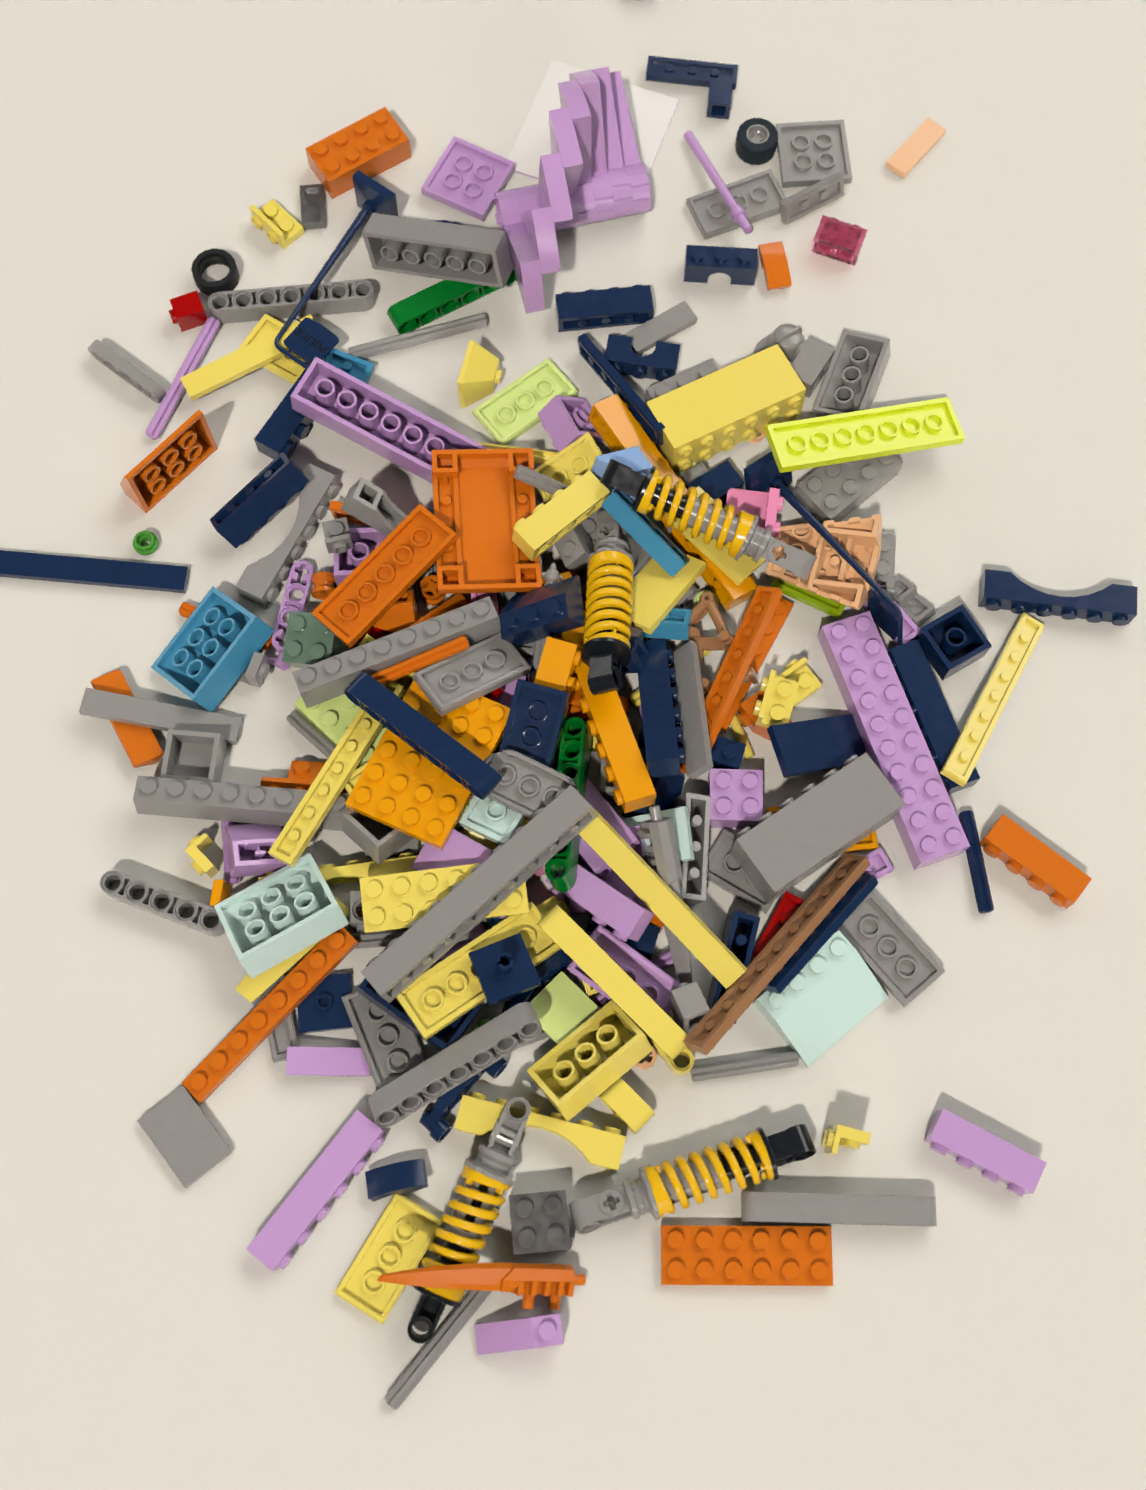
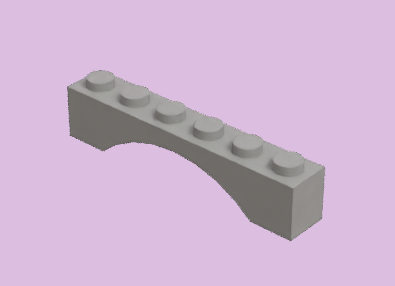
(373, 507)
(262, 579)

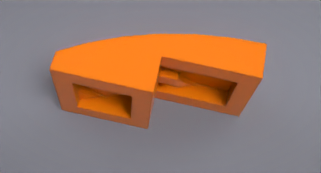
(775, 265)

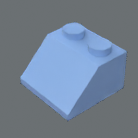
(631, 457)

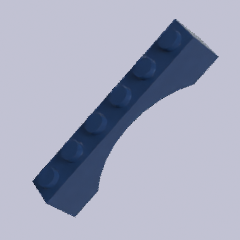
(1007, 592)

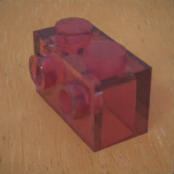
(838, 240)

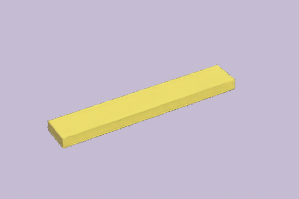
(235, 364)

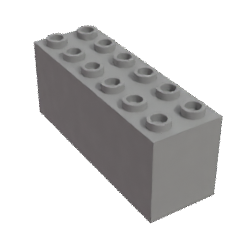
(816, 826)

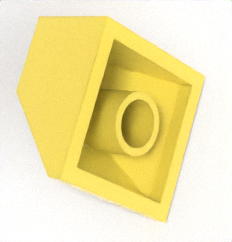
(478, 375)

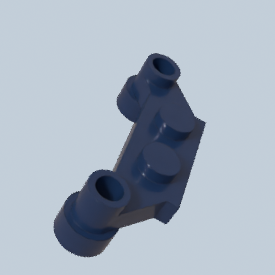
(435, 1120)

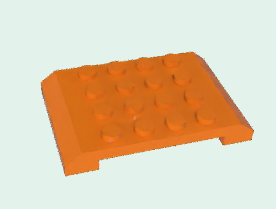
(482, 504)

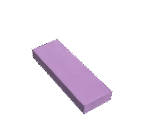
(326, 1062)

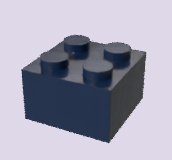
(952, 642)

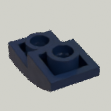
(396, 1178)

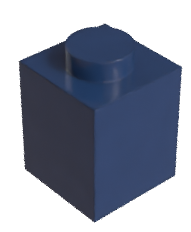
(719, 99)

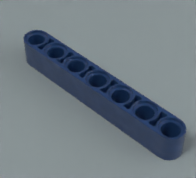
(423, 735)

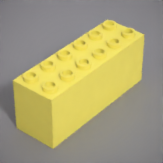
(727, 407)

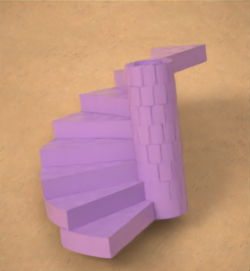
(583, 181)

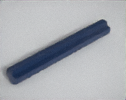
(976, 863)

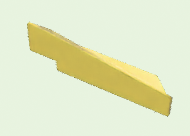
(253, 988)

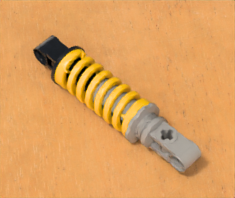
(738, 532)
(608, 607)
(664, 1185)
(470, 1215)

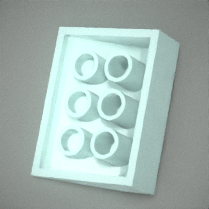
(280, 916)
(823, 999)

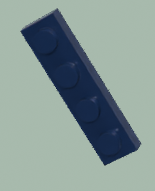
(689, 71)

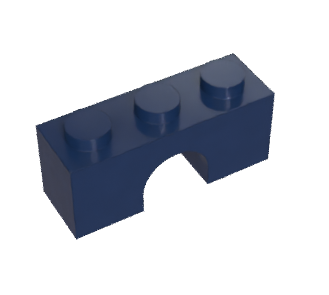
(706, 260)
(658, 365)

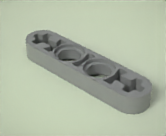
(126, 371)

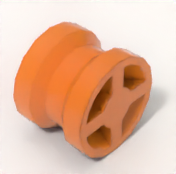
(323, 584)
(427, 585)

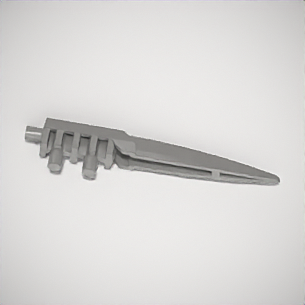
(668, 868)

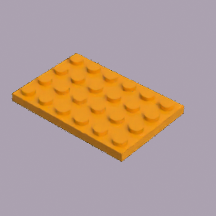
(412, 792)

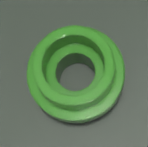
(142, 537)

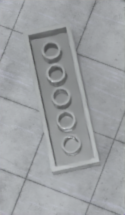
(438, 250)

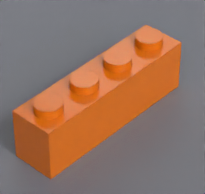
(1035, 862)

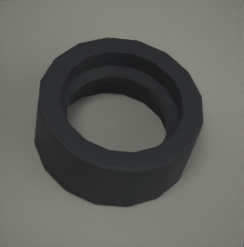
(213, 257)

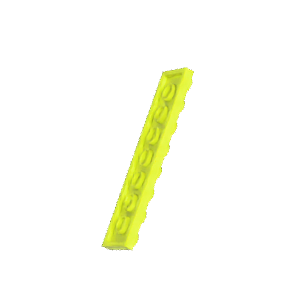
(863, 434)

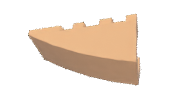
(831, 573)

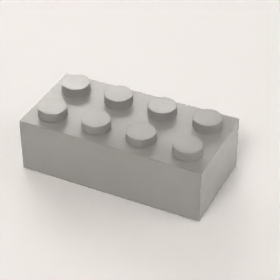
(840, 488)

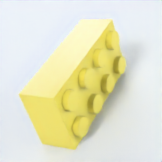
(590, 1060)

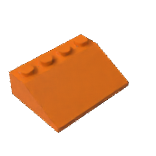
(169, 463)

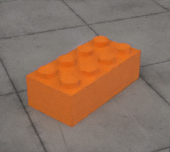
(366, 146)

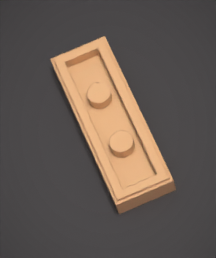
(915, 148)

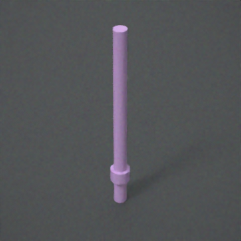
(736, 211)

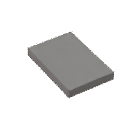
(728, 874)
(184, 1136)

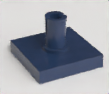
(504, 969)

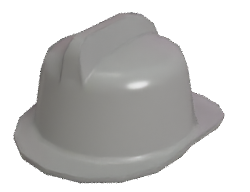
(788, 339)

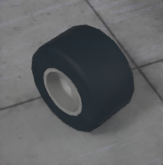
(756, 141)

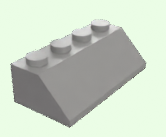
(853, 374)

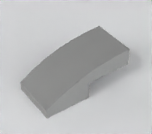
(914, 605)

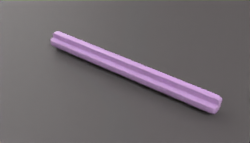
(177, 389)

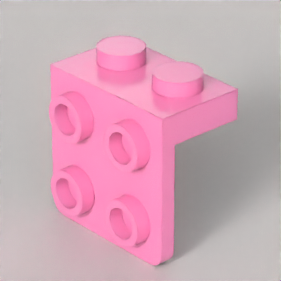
(760, 504)

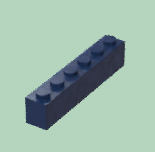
(928, 707)
(658, 713)

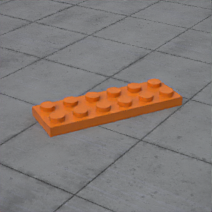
(384, 575)
(746, 1255)

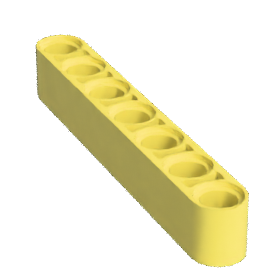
(613, 981)

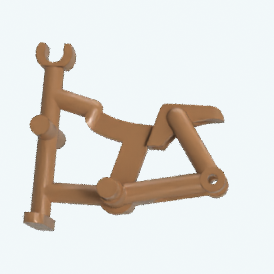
(712, 643)

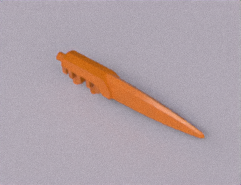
(517, 1278)

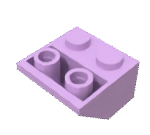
(249, 849)

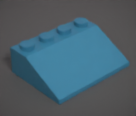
(212, 649)

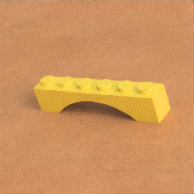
(355, 869)
(597, 1146)

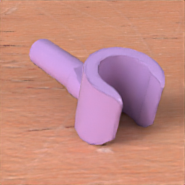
(278, 662)

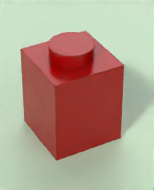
(187, 311)

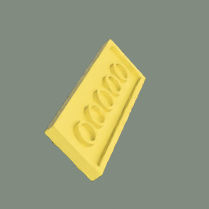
(401, 898)
(452, 984)

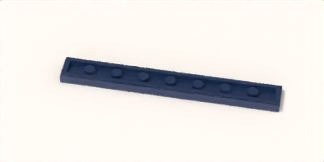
(93, 571)

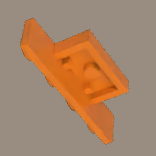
(300, 776)

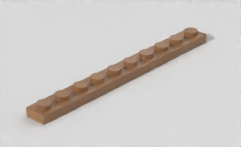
(776, 954)

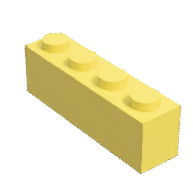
(559, 515)

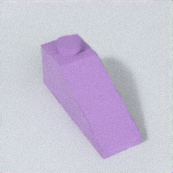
(519, 1334)

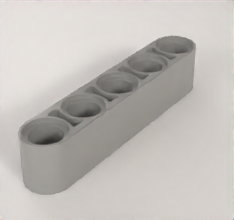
(152, 897)

